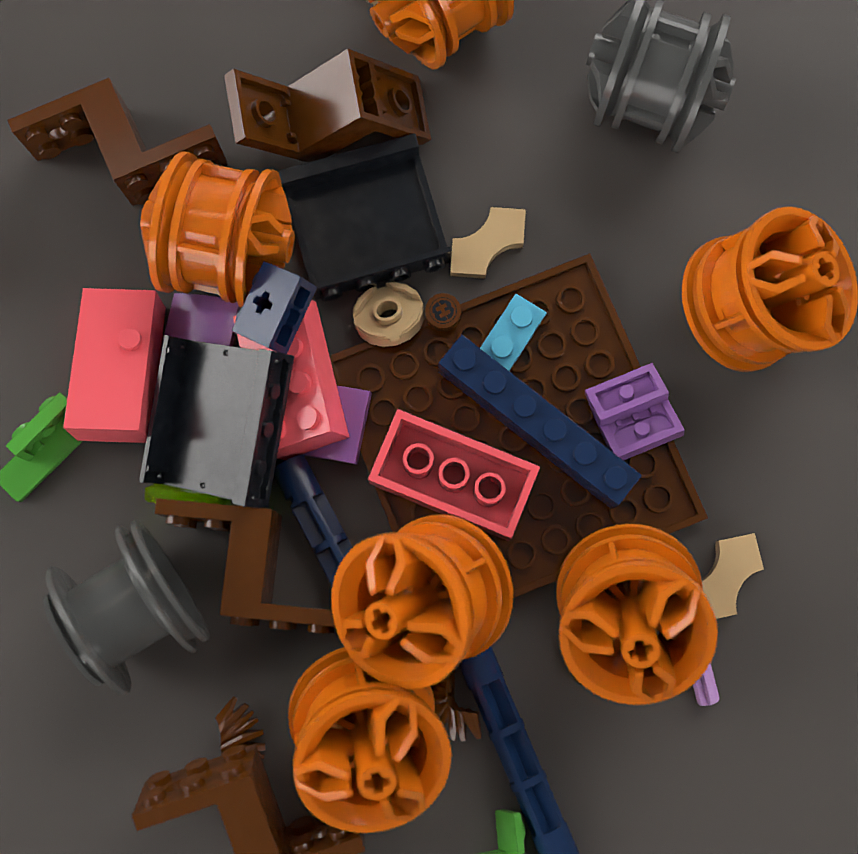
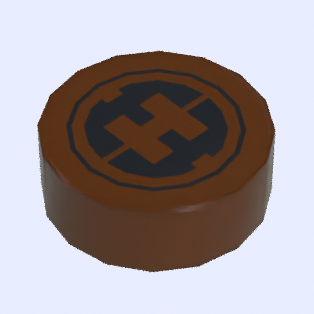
(443, 312)

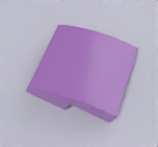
(201, 319)
(355, 409)
(634, 412)

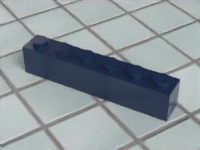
(538, 422)

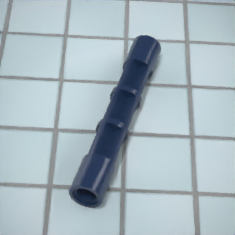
(313, 513)
(517, 754)

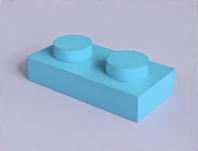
(513, 331)

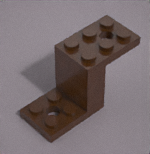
(326, 107)
(103, 114)
(249, 563)
(245, 803)

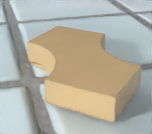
(500, 233)
(734, 563)

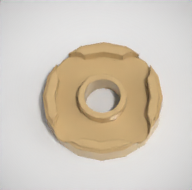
(394, 329)

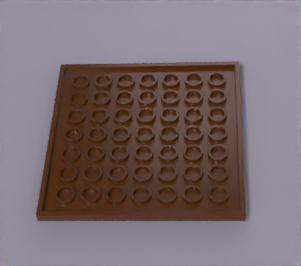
(568, 353)

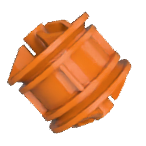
(435, 26)
(214, 227)
(770, 291)
(416, 622)
(614, 639)
(343, 752)

